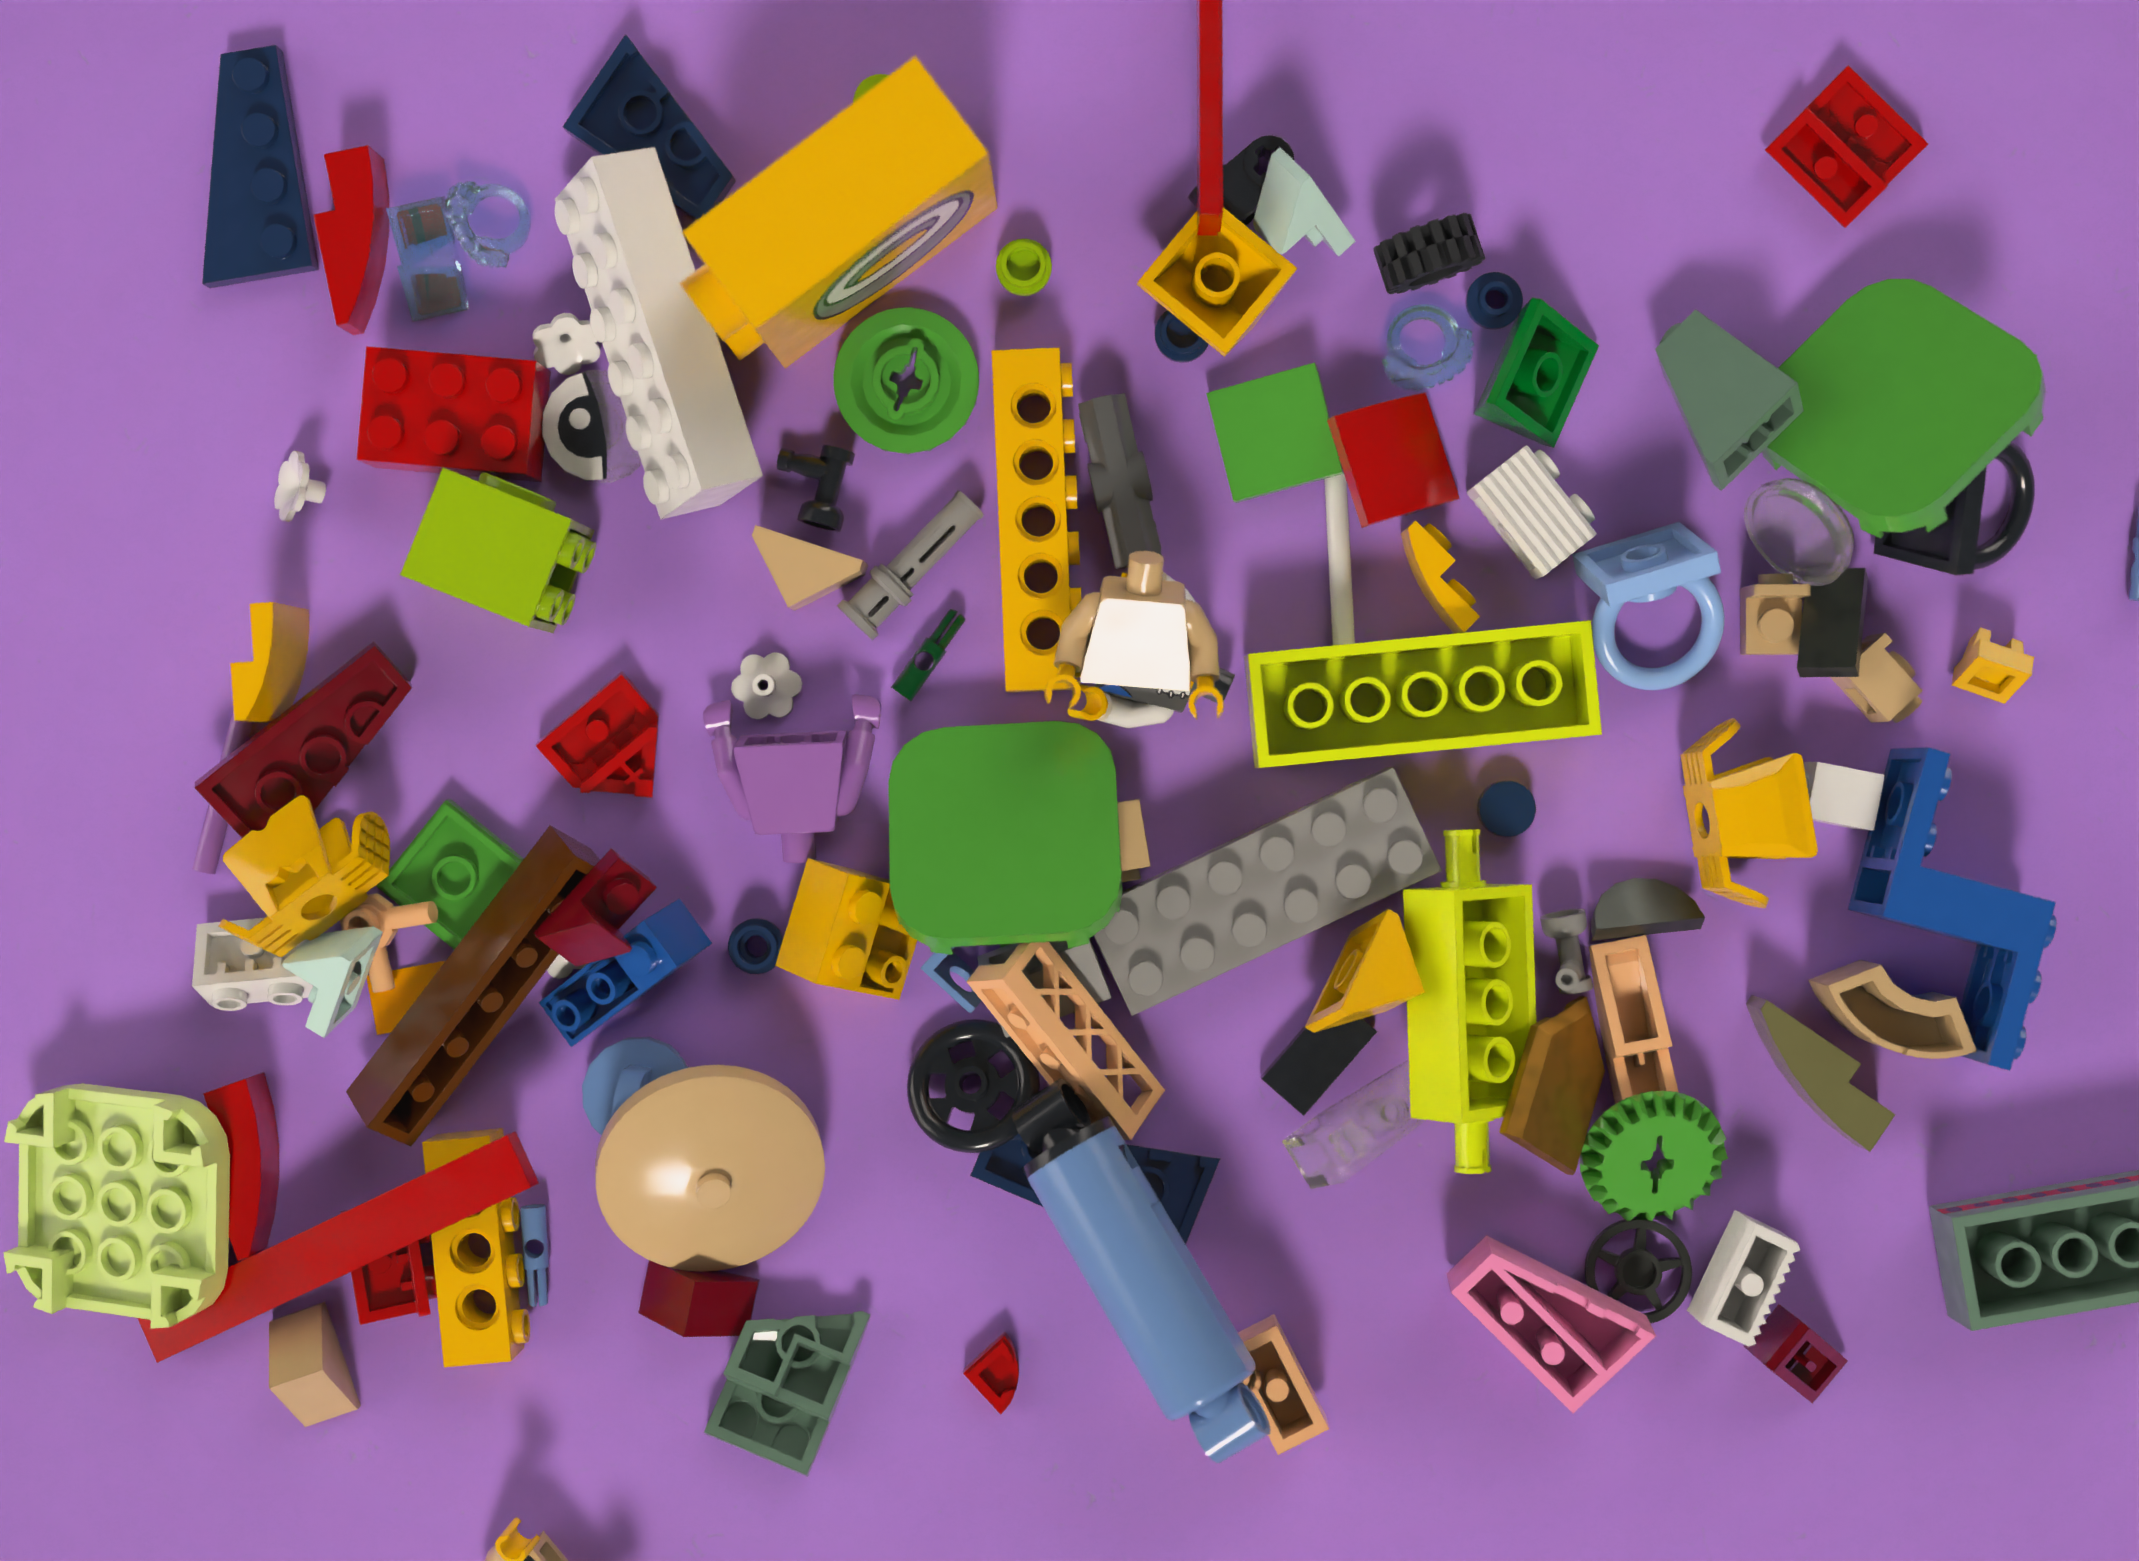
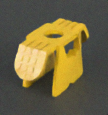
(1751, 811)
(306, 873)

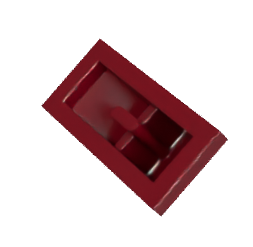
(698, 1301)
(1796, 1353)

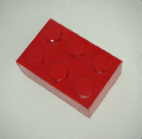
(453, 413)

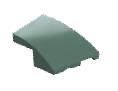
(786, 1386)

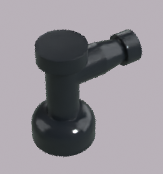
(829, 471)

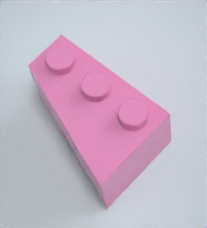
(1548, 1320)

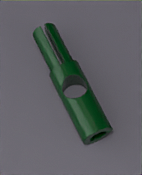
(911, 677)

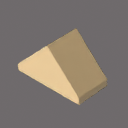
(805, 569)
(309, 1366)

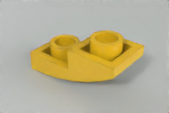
(1428, 560)

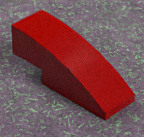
(355, 234)
(253, 1144)

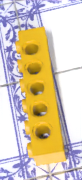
(1015, 378)

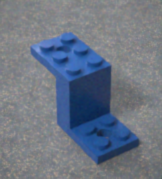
(2003, 923)

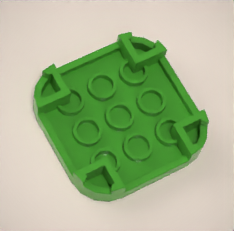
(1905, 404)
(1004, 835)

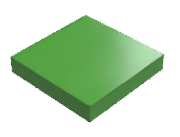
(1274, 432)
(456, 867)

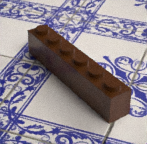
(469, 995)

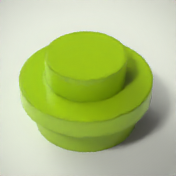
(1023, 267)

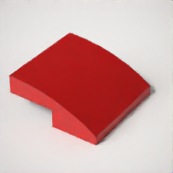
(1846, 146)
(1393, 459)

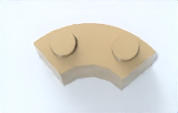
(1883, 1014)

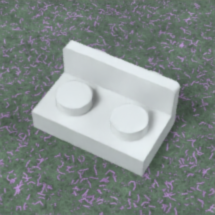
(238, 973)

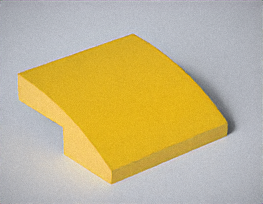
(280, 650)

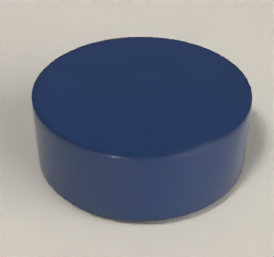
(1506, 808)

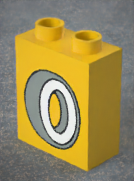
(840, 218)

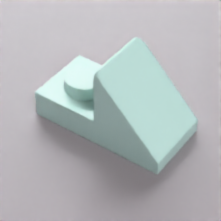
(1296, 208)
(337, 969)

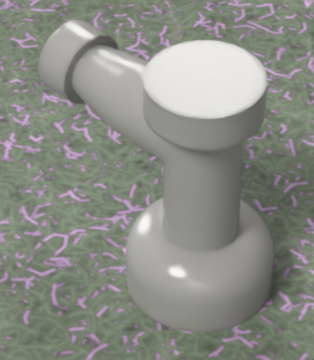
(1565, 928)

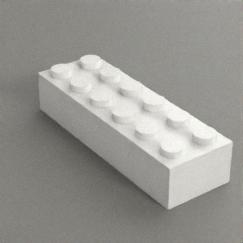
(654, 336)

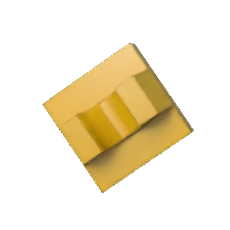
(1992, 668)

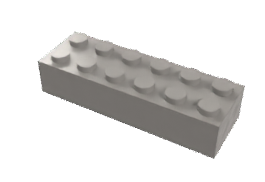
(1265, 889)

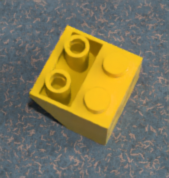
(846, 932)

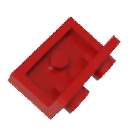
(394, 1285)

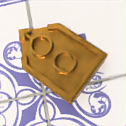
(1556, 1087)

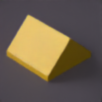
(1217, 281)
(1369, 975)

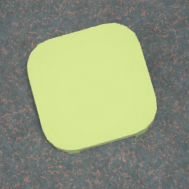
(121, 1203)

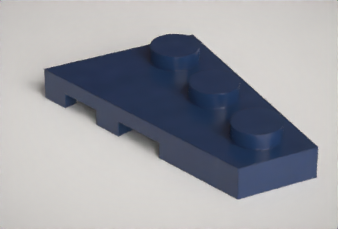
(635, 111)

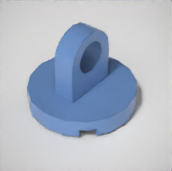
(623, 1071)

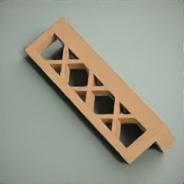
(1052, 1048)

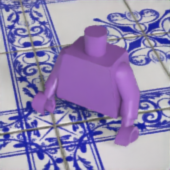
(794, 779)

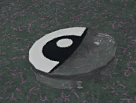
(588, 429)

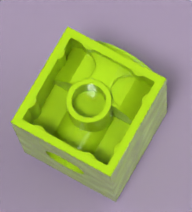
(500, 549)

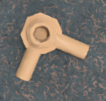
(382, 914)

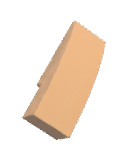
(1631, 1018)

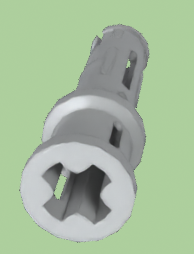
(892, 584)

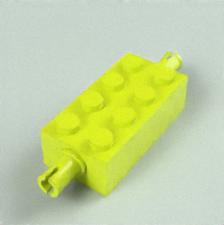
(1478, 998)

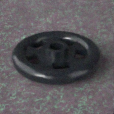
(935, 1058)

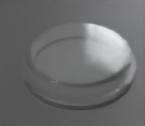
(1799, 531)

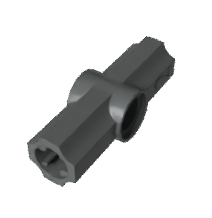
(1119, 477)

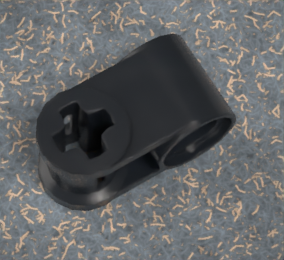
(1240, 177)

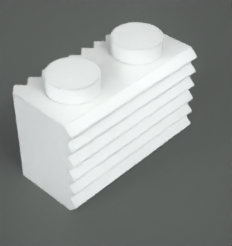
(1533, 511)
(1743, 1278)

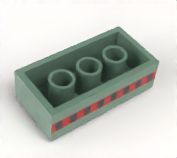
(2039, 1251)

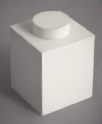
(1843, 795)

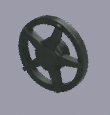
(1638, 1268)

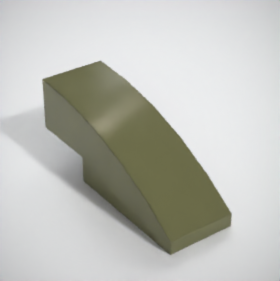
(1819, 1075)

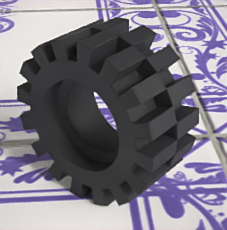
(1429, 253)

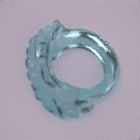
(485, 251)
(1405, 371)

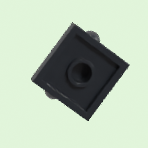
(1953, 543)

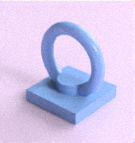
(1644, 571)

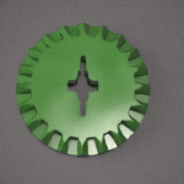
(887, 346)
(1627, 1136)

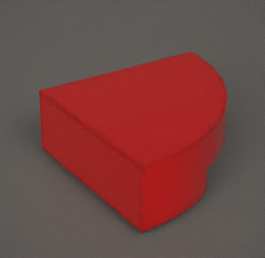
(996, 1372)

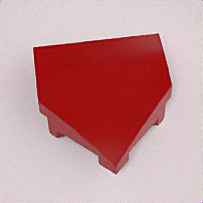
(607, 742)

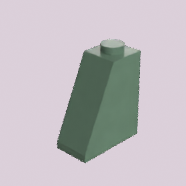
(1725, 395)

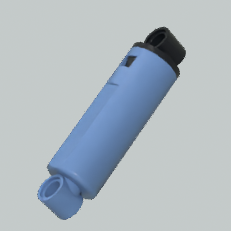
(1140, 1271)

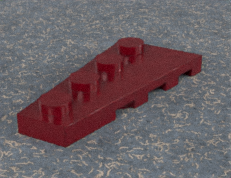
(307, 744)

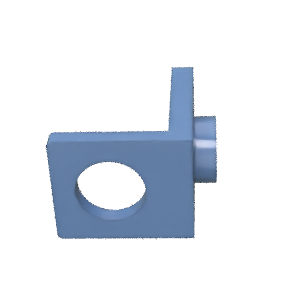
(939, 968)

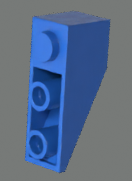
(610, 985)

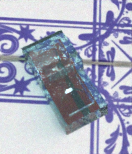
(428, 259)

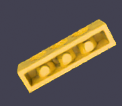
(466, 1331)

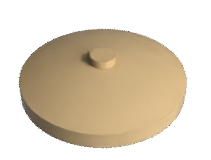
(709, 1168)

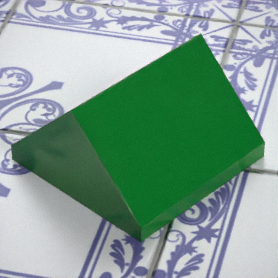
(1537, 374)

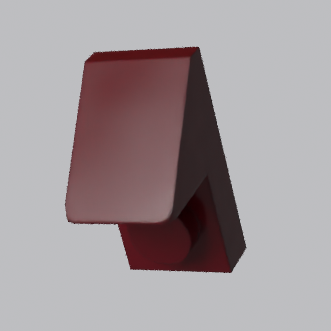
(590, 917)

